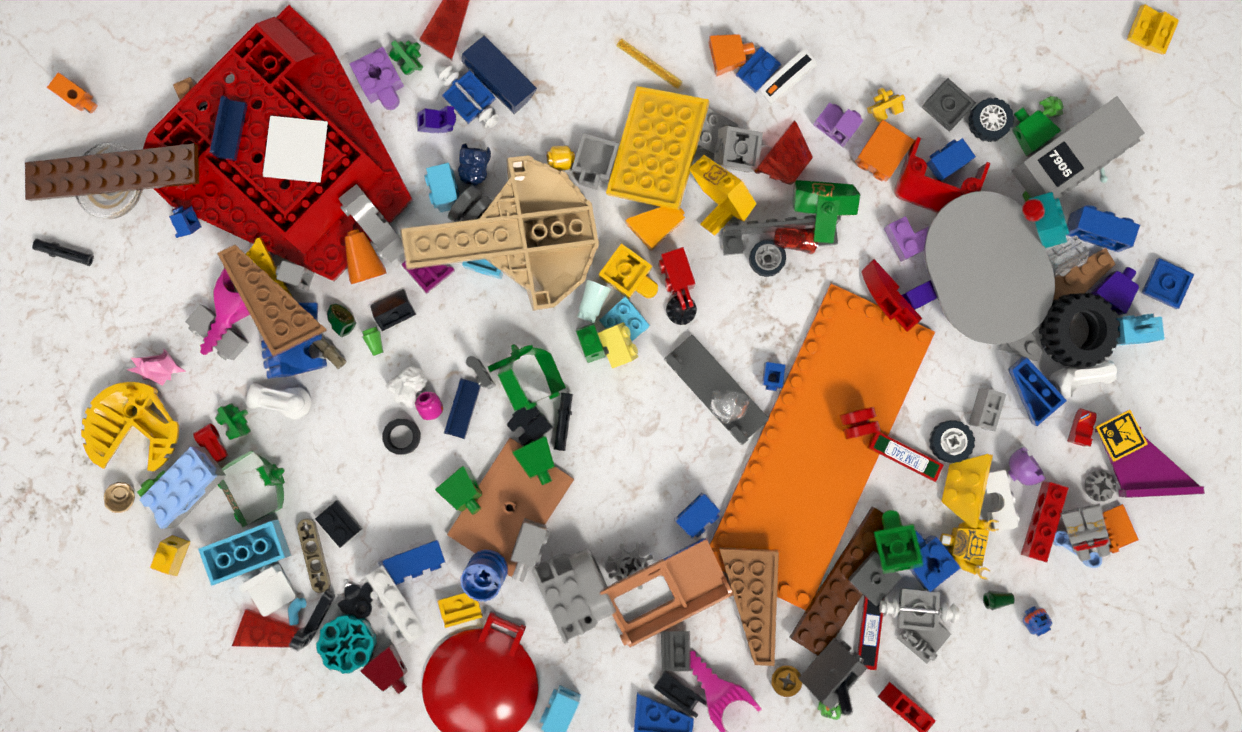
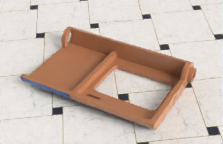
(693, 580)

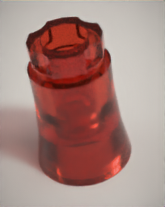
(795, 239)

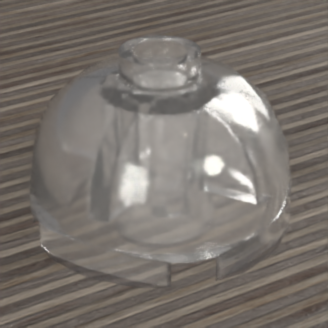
(729, 406)

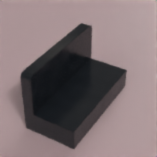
(392, 310)

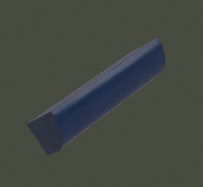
(498, 74)

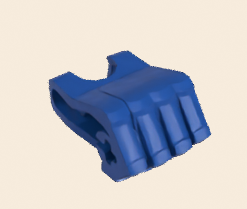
(293, 361)

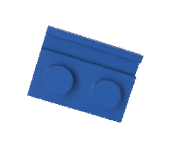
(758, 69)

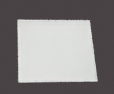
(295, 149)

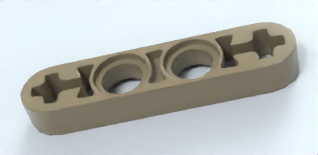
(316, 555)

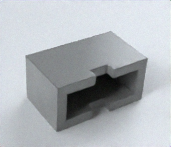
(294, 275)

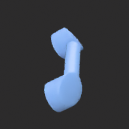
(1062, 539)

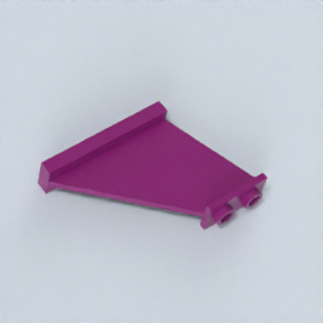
(1151, 474)

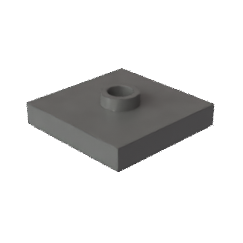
(948, 104)
(871, 580)

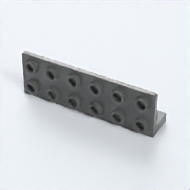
(733, 232)
(705, 375)

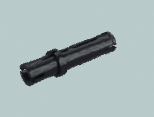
(63, 252)
(563, 421)

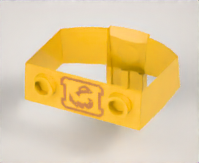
(725, 190)

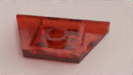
(787, 156)

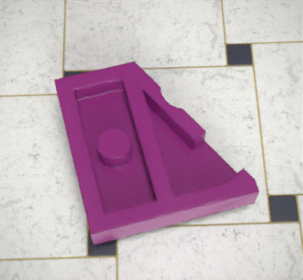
(429, 276)

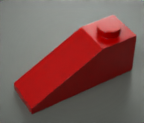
(906, 708)

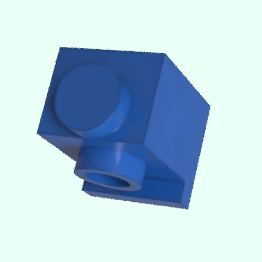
(184, 221)
(776, 369)

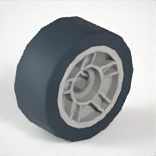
(757, 260)

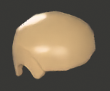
(119, 497)

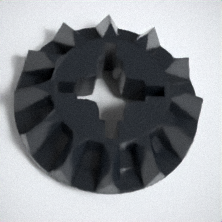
(675, 316)

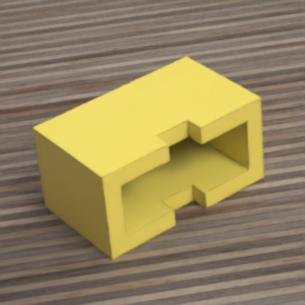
(619, 344)

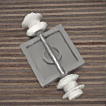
(919, 610)

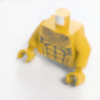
(969, 545)

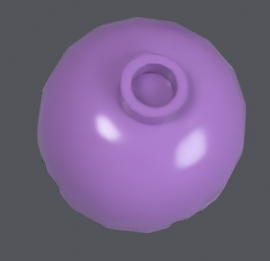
(1025, 468)

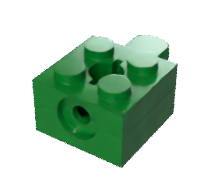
(897, 544)

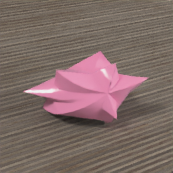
(156, 368)

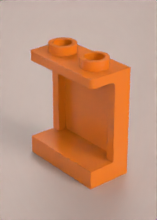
(884, 151)

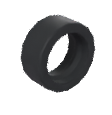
(387, 441)

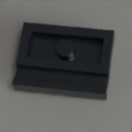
(338, 524)

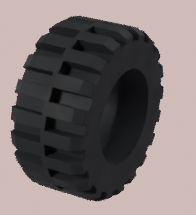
(1101, 336)

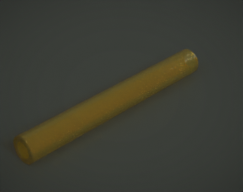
(649, 63)

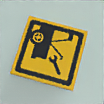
(1121, 435)

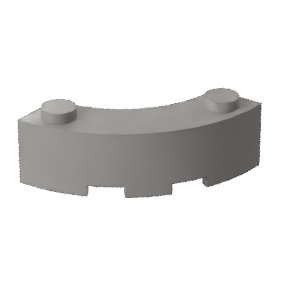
(373, 223)

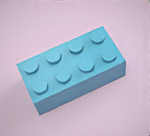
(244, 552)

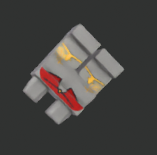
(1088, 537)

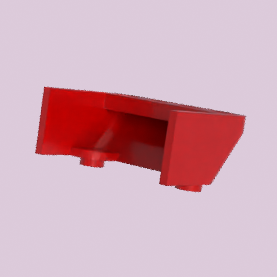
(928, 192)

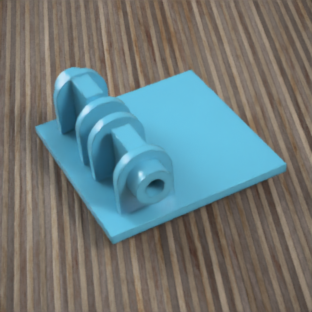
(626, 312)

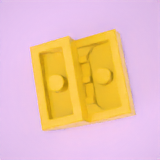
(1152, 29)

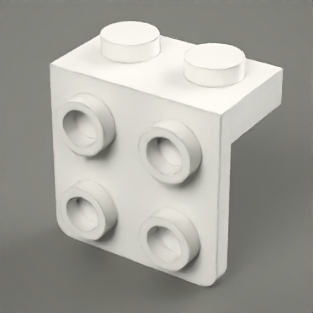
(269, 589)

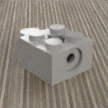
(739, 149)
(528, 546)

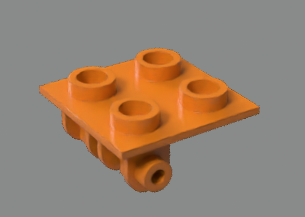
(1119, 528)

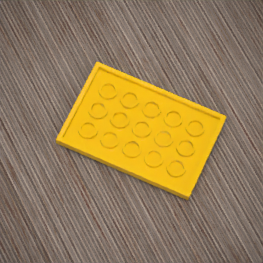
(657, 147)

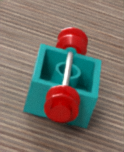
(1048, 218)

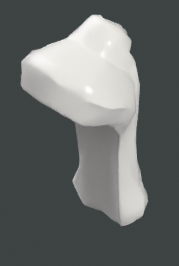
(1071, 378)
(290, 402)

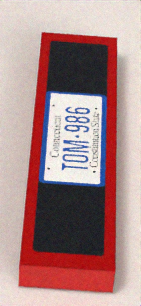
(870, 634)

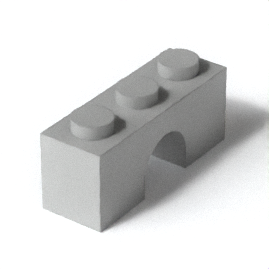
(231, 343)

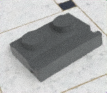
(675, 651)

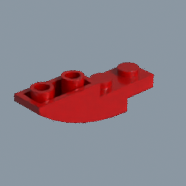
(885, 294)

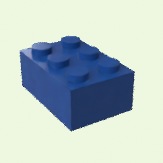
(1102, 228)

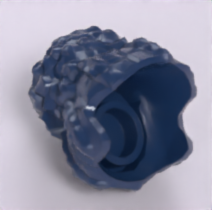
(473, 164)

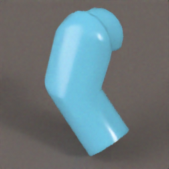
(294, 608)

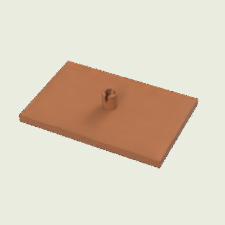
(506, 484)

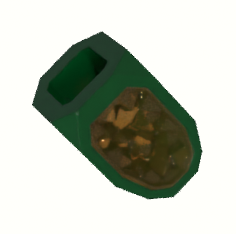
(340, 319)

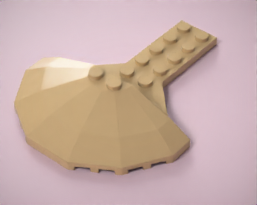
(532, 231)

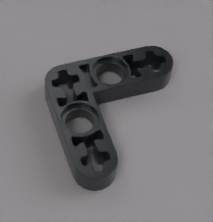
(306, 634)

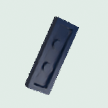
(228, 129)
(462, 408)

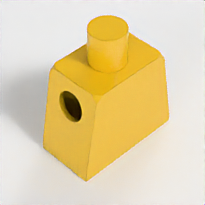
(170, 557)

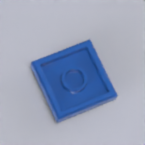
(1167, 283)

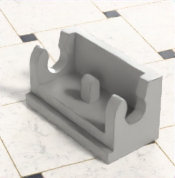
(987, 409)

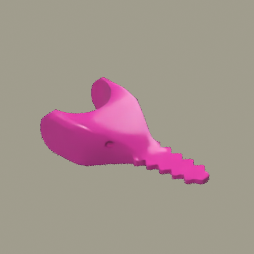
(228, 309)
(719, 692)

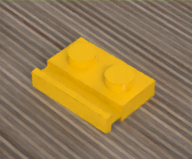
(459, 609)

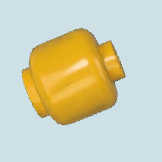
(560, 157)

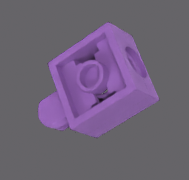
(378, 78)

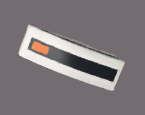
(788, 76)

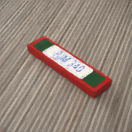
(905, 456)

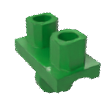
(409, 53)
(234, 419)

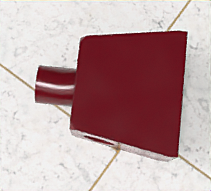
(386, 670)

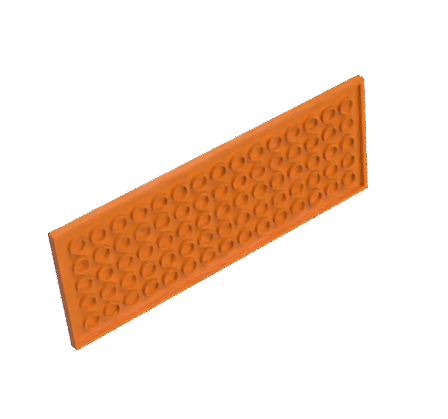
(803, 468)

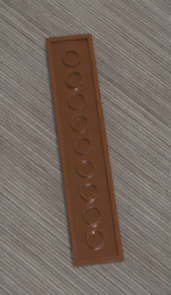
(112, 172)

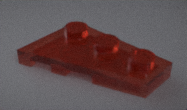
(263, 631)

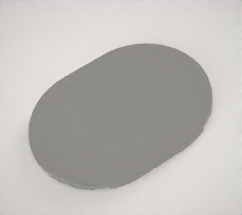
(989, 268)

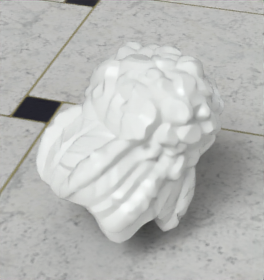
(407, 386)

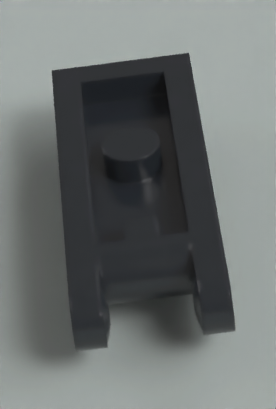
(678, 693)

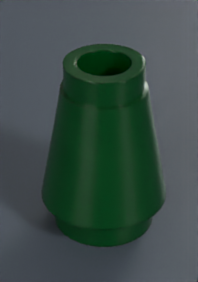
(995, 600)

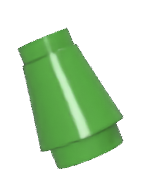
(373, 340)

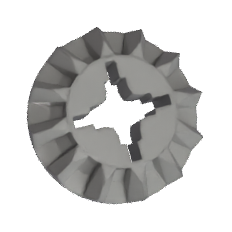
(1093, 491)

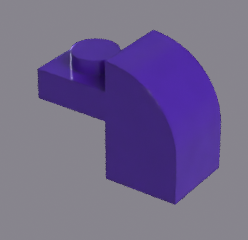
(436, 120)
(920, 295)

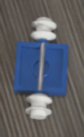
(468, 96)

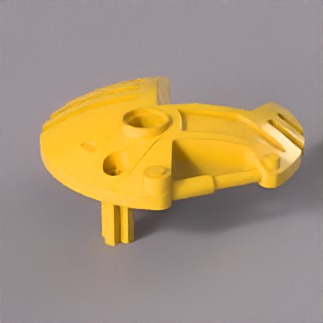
(112, 419)

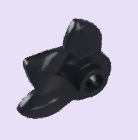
(355, 597)

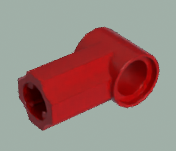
(209, 438)

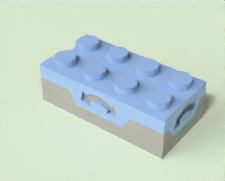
(183, 487)

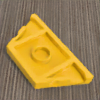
(263, 259)
(966, 487)

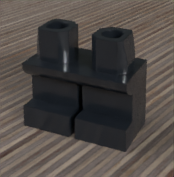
(535, 429)

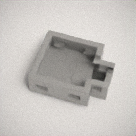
(594, 160)

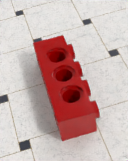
(1044, 521)

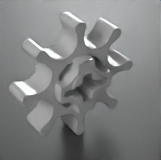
(621, 562)

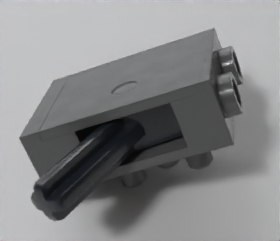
(833, 675)

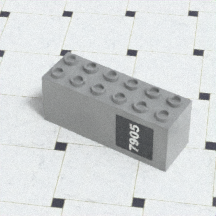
(1080, 151)

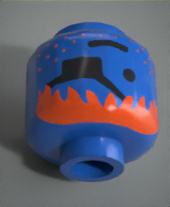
(1037, 621)

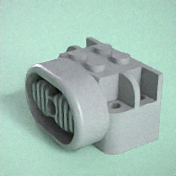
(573, 592)

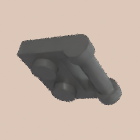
(483, 377)

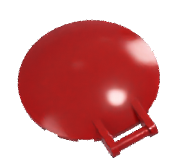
(481, 681)

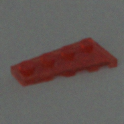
(445, 27)

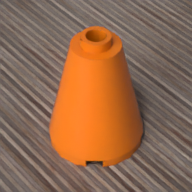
(362, 258)

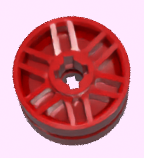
(860, 423)

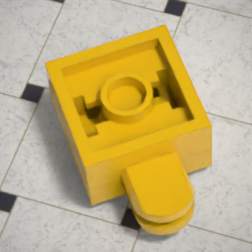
(628, 274)

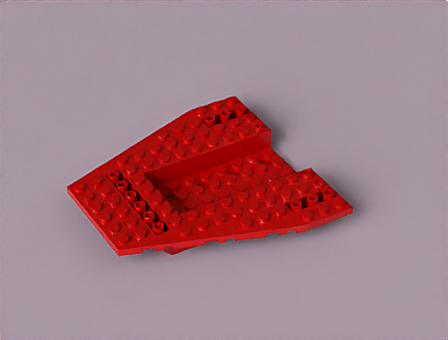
(299, 78)

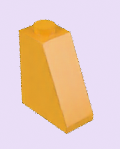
(655, 225)

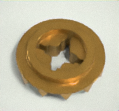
(778, 685)

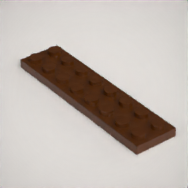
(838, 595)

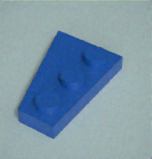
(658, 717)

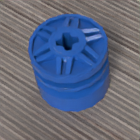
(484, 575)

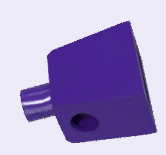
(1118, 290)

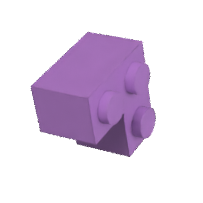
(838, 125)
(904, 240)

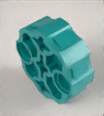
(350, 662)

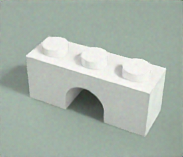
(1008, 518)

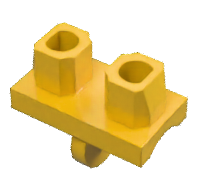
(894, 102)

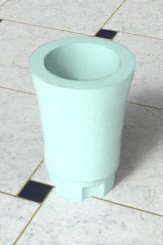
(592, 300)

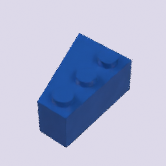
(1035, 391)
(413, 562)

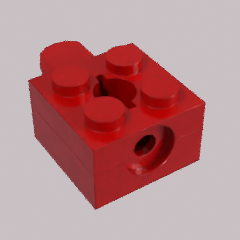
(678, 275)

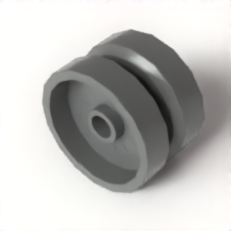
(469, 205)

